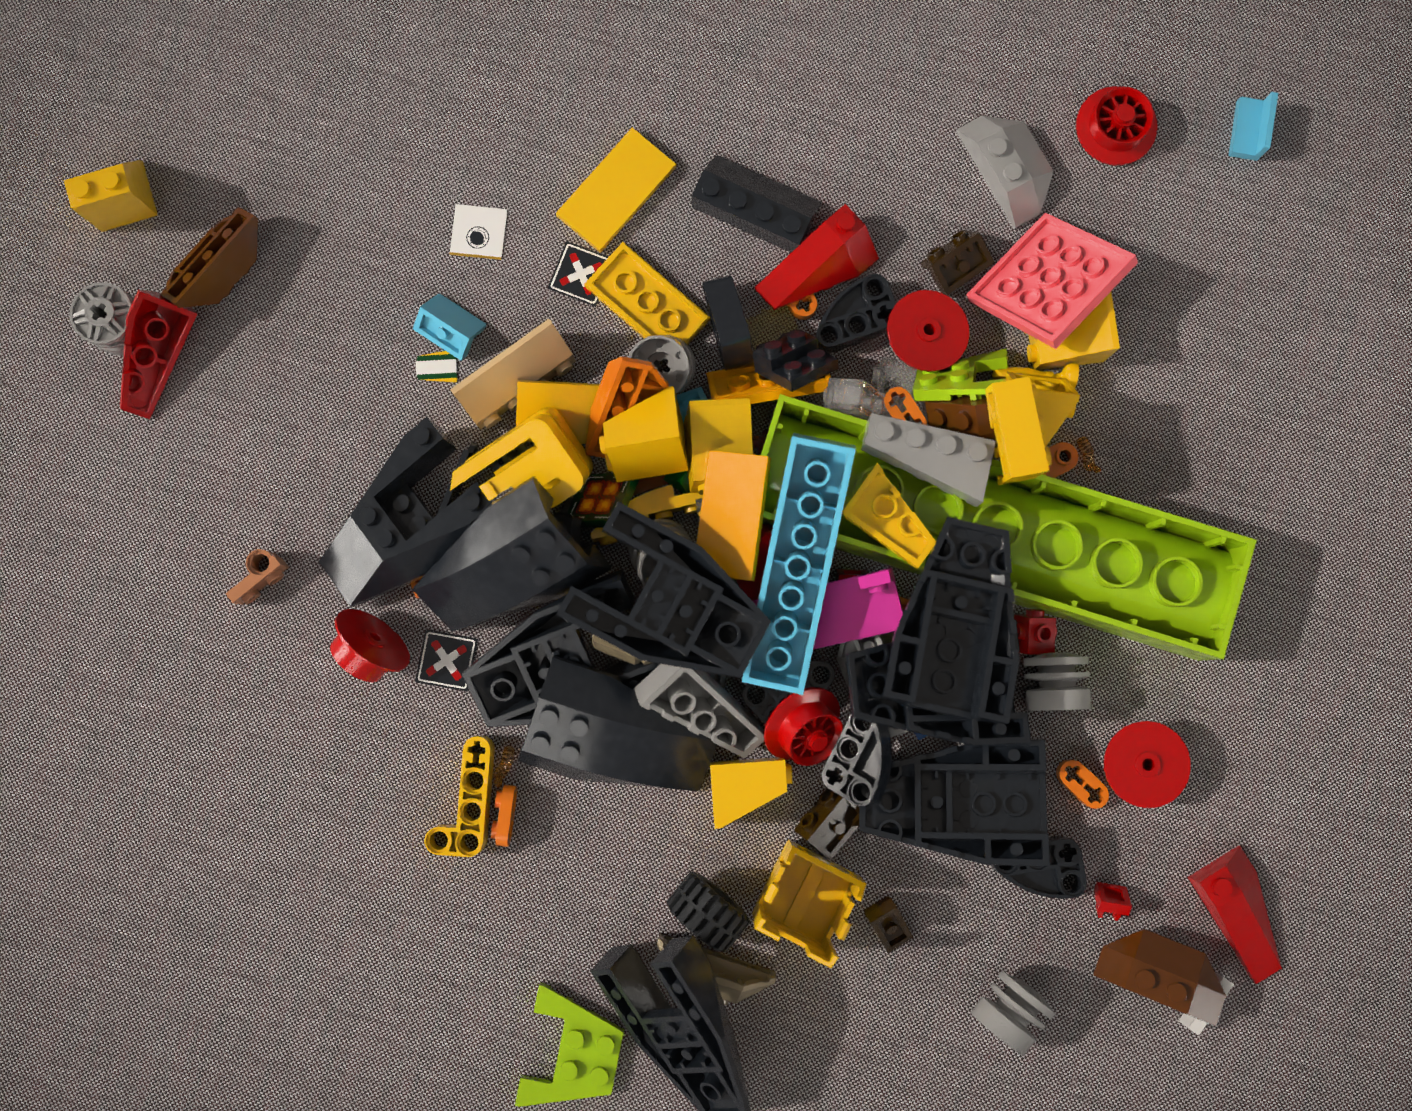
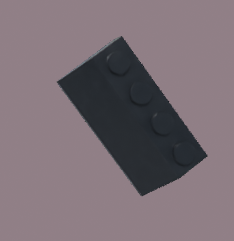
(754, 203)

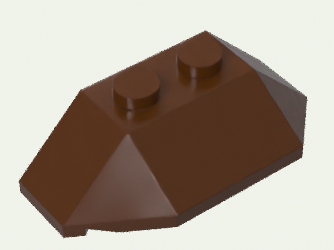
(215, 262)
(960, 416)
(1163, 973)

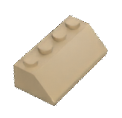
(494, 386)

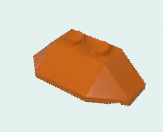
(622, 386)

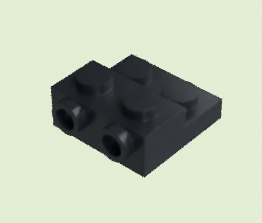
(793, 360)

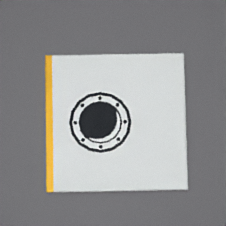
(478, 232)

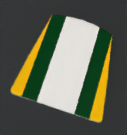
(437, 367)

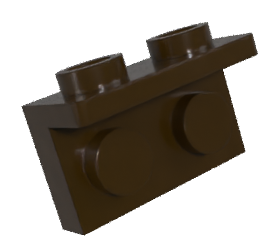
(958, 260)
(829, 823)

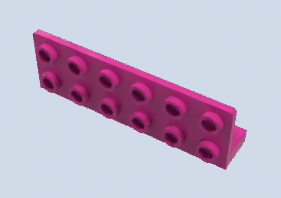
(858, 608)

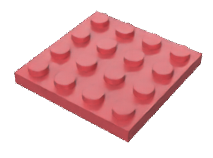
(1051, 279)

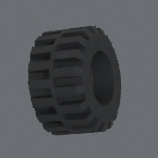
(708, 912)

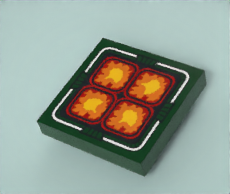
(599, 497)

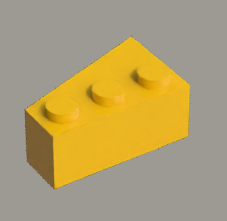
(1017, 430)

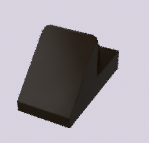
(888, 924)

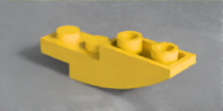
(656, 503)

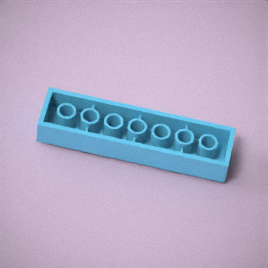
(800, 560)

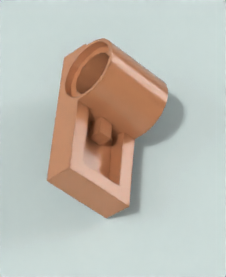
(248, 589)

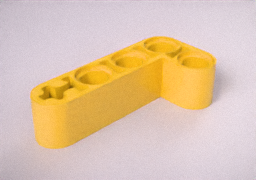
(468, 794)

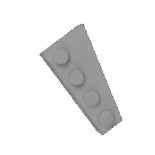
(939, 456)
(701, 706)

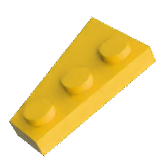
(888, 519)

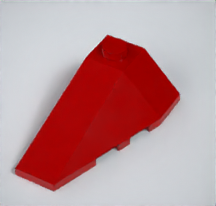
(828, 256)
(151, 348)
(1237, 905)

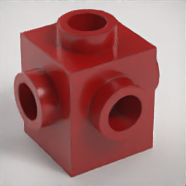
(1036, 632)

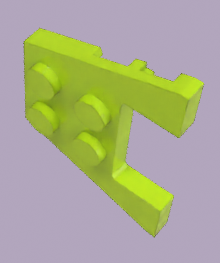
(959, 378)
(585, 1055)

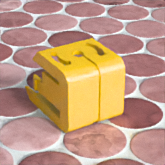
(554, 460)
(808, 901)

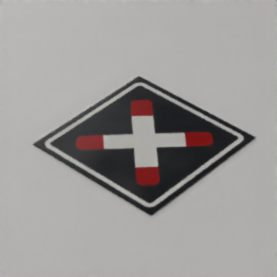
(573, 270)
(444, 659)

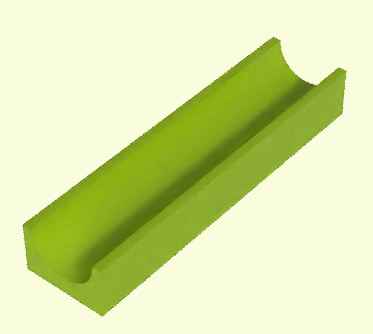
(1069, 545)

